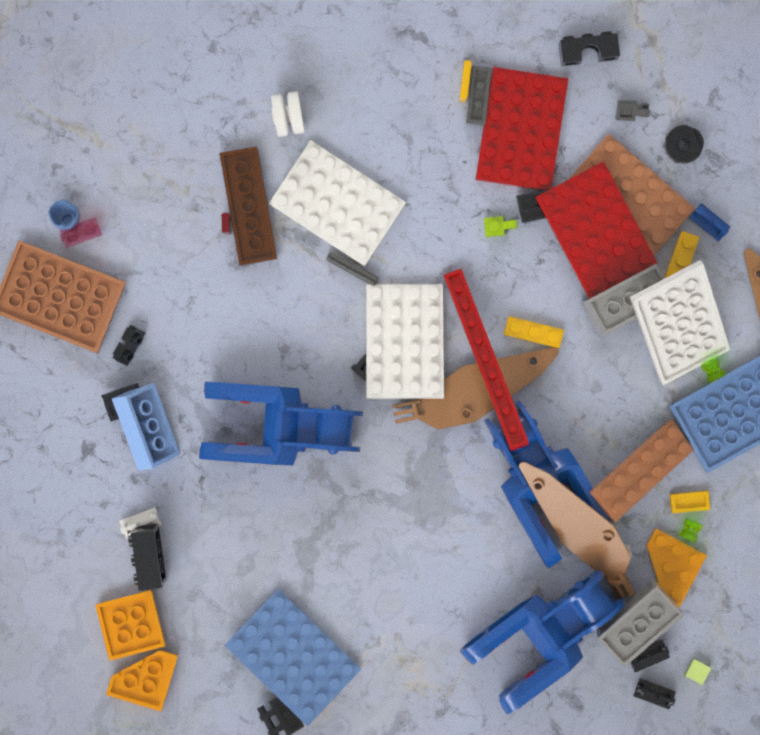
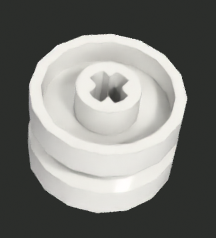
(287, 114)

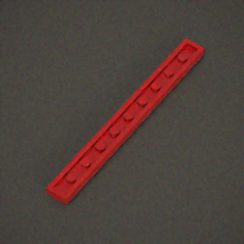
(486, 360)

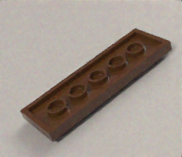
(248, 206)

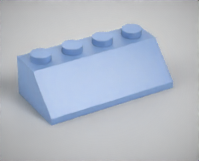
(146, 426)

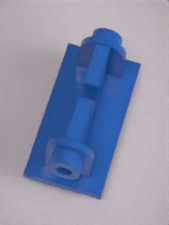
(710, 222)

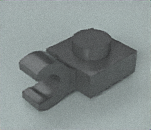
(629, 109)

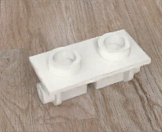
(144, 518)

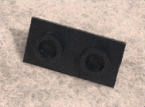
(133, 338)
(651, 655)
(655, 694)

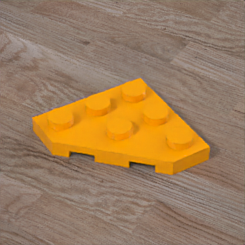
(674, 564)
(145, 681)

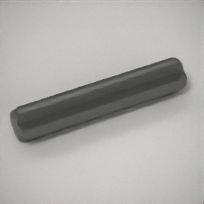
(352, 268)

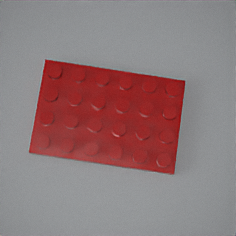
(521, 129)
(596, 230)

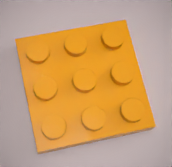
(130, 625)

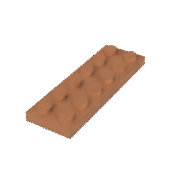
(641, 470)

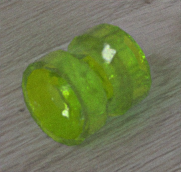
(713, 370)
(688, 534)

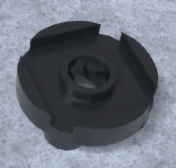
(684, 133)

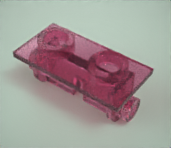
(81, 232)

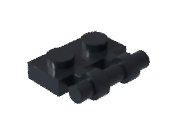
(288, 720)

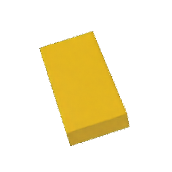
(465, 81)
(689, 501)

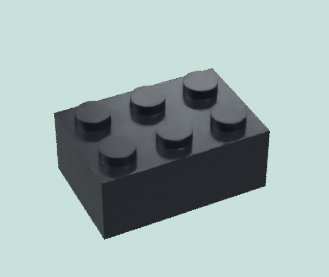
(147, 557)

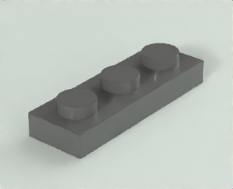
(478, 95)

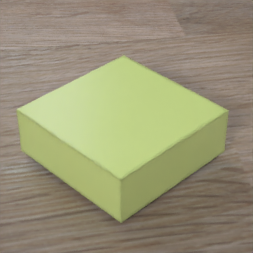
(697, 671)

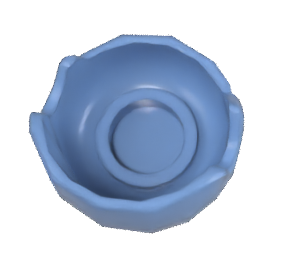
(63, 215)

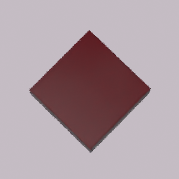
(226, 223)

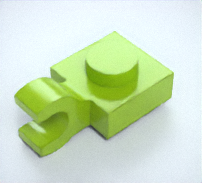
(495, 226)

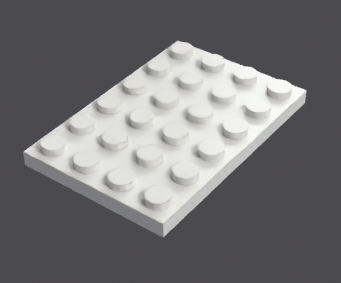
(337, 203)
(680, 322)
(404, 341)

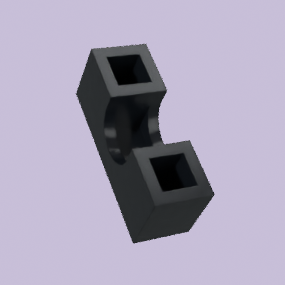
(605, 45)

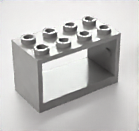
(614, 307)
(639, 622)

